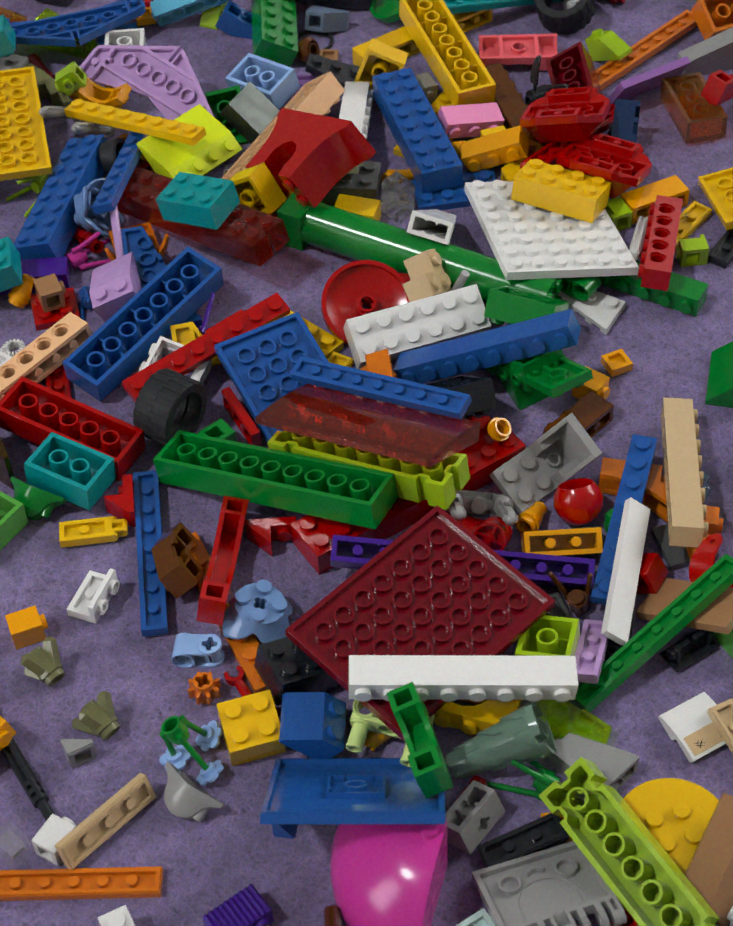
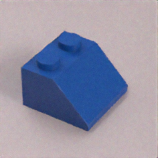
(313, 723)

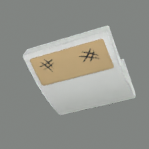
(693, 727)

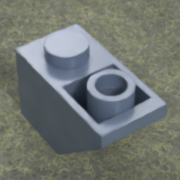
(326, 19)

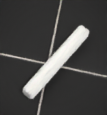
(638, 238)

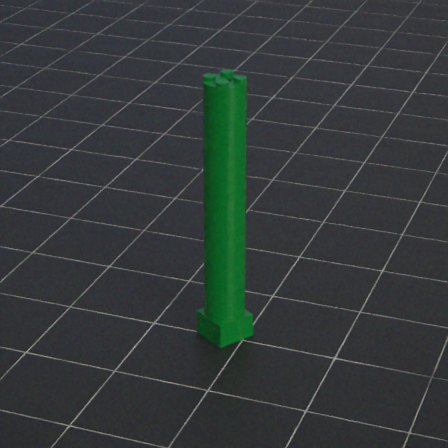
(377, 241)

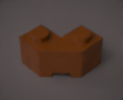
(174, 563)

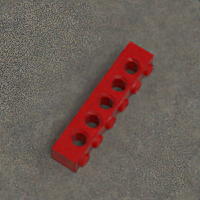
(660, 243)

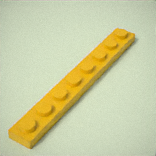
(135, 122)

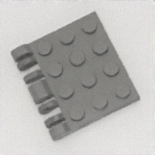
(548, 890)

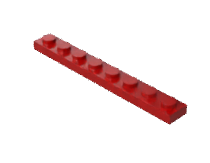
(202, 349)

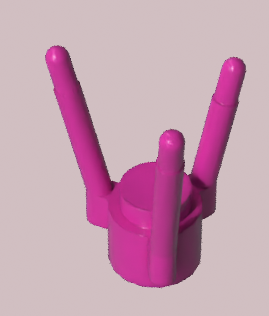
(79, 257)

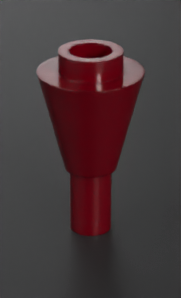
(35, 60)

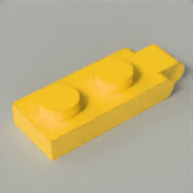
(91, 531)

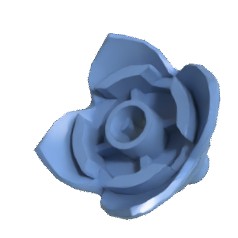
(84, 213)
(257, 611)

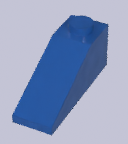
(235, 21)

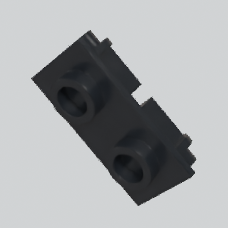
(689, 649)

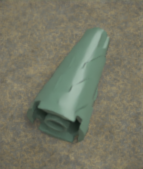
(515, 737)

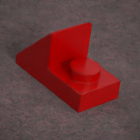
(123, 504)
(266, 530)

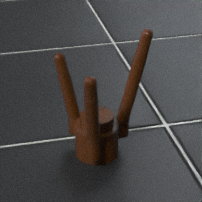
(576, 599)

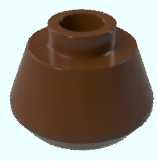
(307, 46)

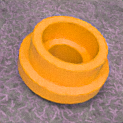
(499, 429)

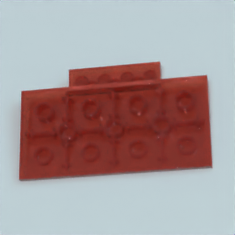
(370, 425)

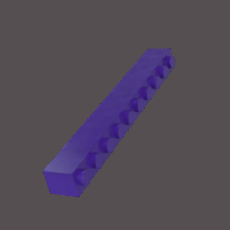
(571, 571)

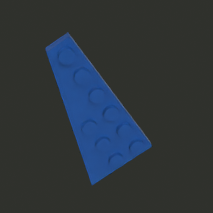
(147, 259)

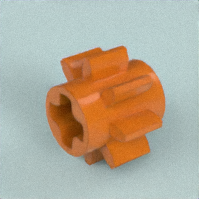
(204, 688)

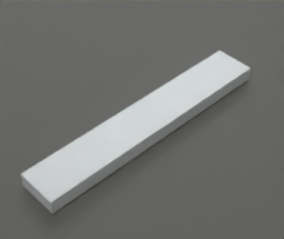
(625, 572)

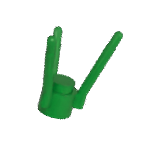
(542, 780)

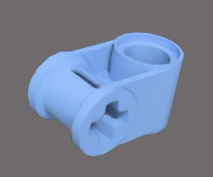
(195, 649)

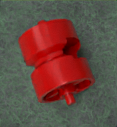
(494, 533)

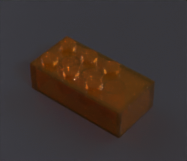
(690, 111)

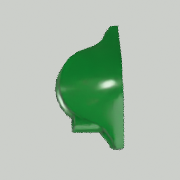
(35, 501)

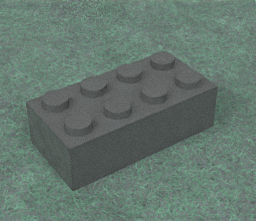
(365, 184)

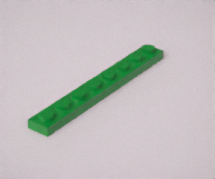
(657, 633)

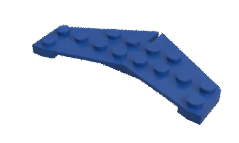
(83, 24)

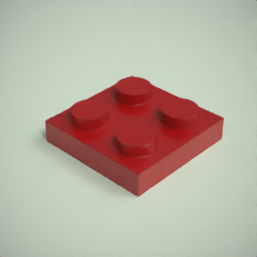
(48, 319)

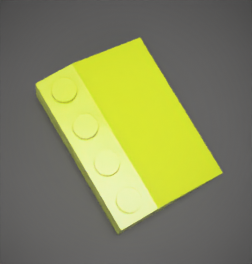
(211, 151)

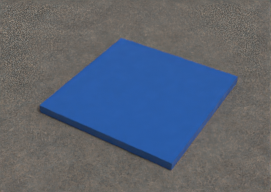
(347, 793)

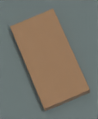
(714, 618)

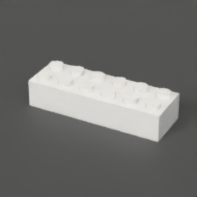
(417, 324)

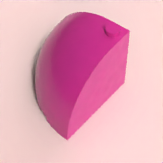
(388, 872)

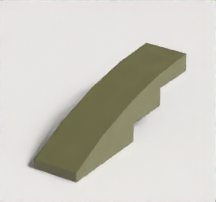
(47, 88)

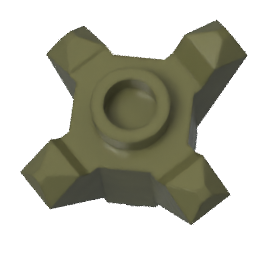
(44, 663)
(98, 717)

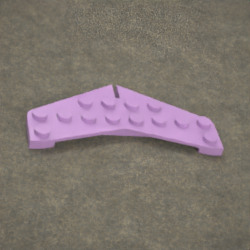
(151, 71)

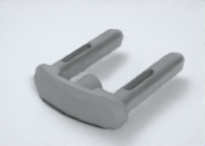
(80, 127)
(483, 504)

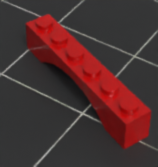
(718, 88)
(223, 561)

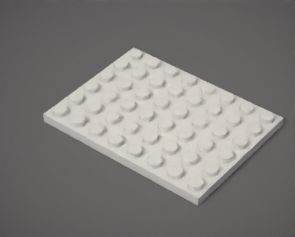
(546, 243)

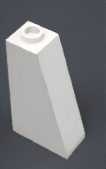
(432, 225)

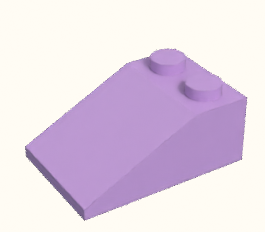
(114, 285)

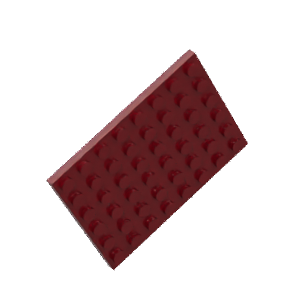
(422, 596)

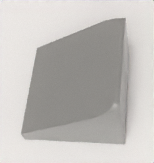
(78, 751)

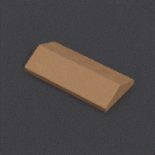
(712, 861)

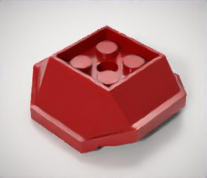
(566, 114)
(609, 158)

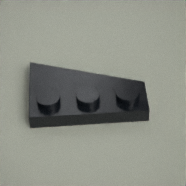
(319, 65)

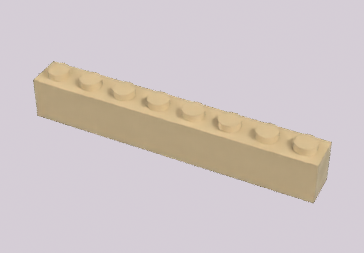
(682, 473)

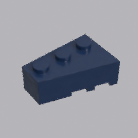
(625, 120)

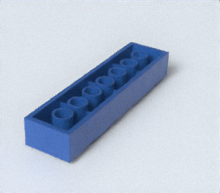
(417, 131)
(51, 219)
(128, 335)

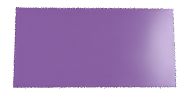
(648, 80)

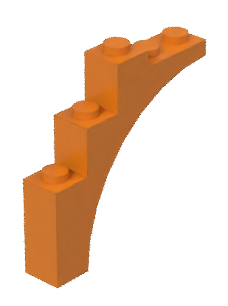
(655, 494)

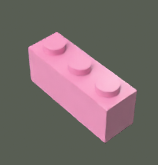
(469, 119)

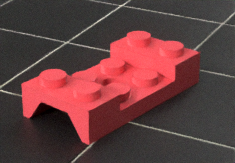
(504, 49)

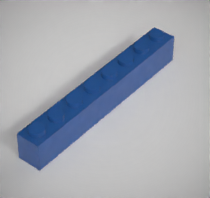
(489, 348)

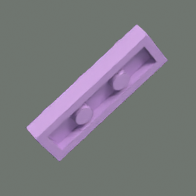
(590, 651)

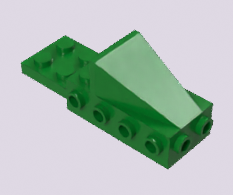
(540, 377)

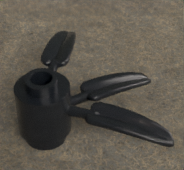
(539, 92)

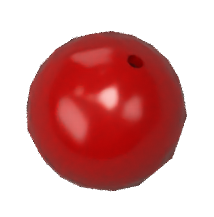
(578, 501)

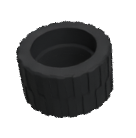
(565, 21)
(168, 405)

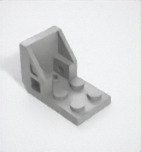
(546, 463)

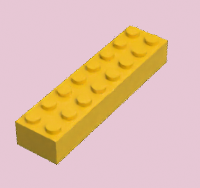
(447, 52)

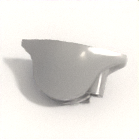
(186, 798)

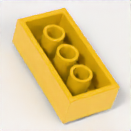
(561, 190)

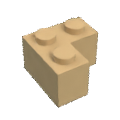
(426, 276)

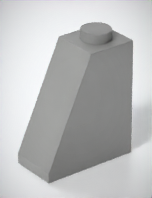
(614, 763)

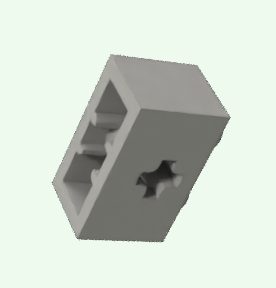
(473, 816)

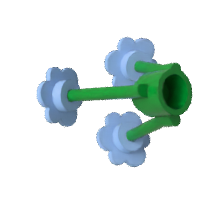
(176, 731)

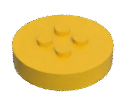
(674, 814)

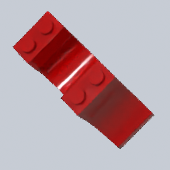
(311, 153)

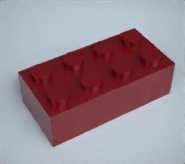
(573, 67)

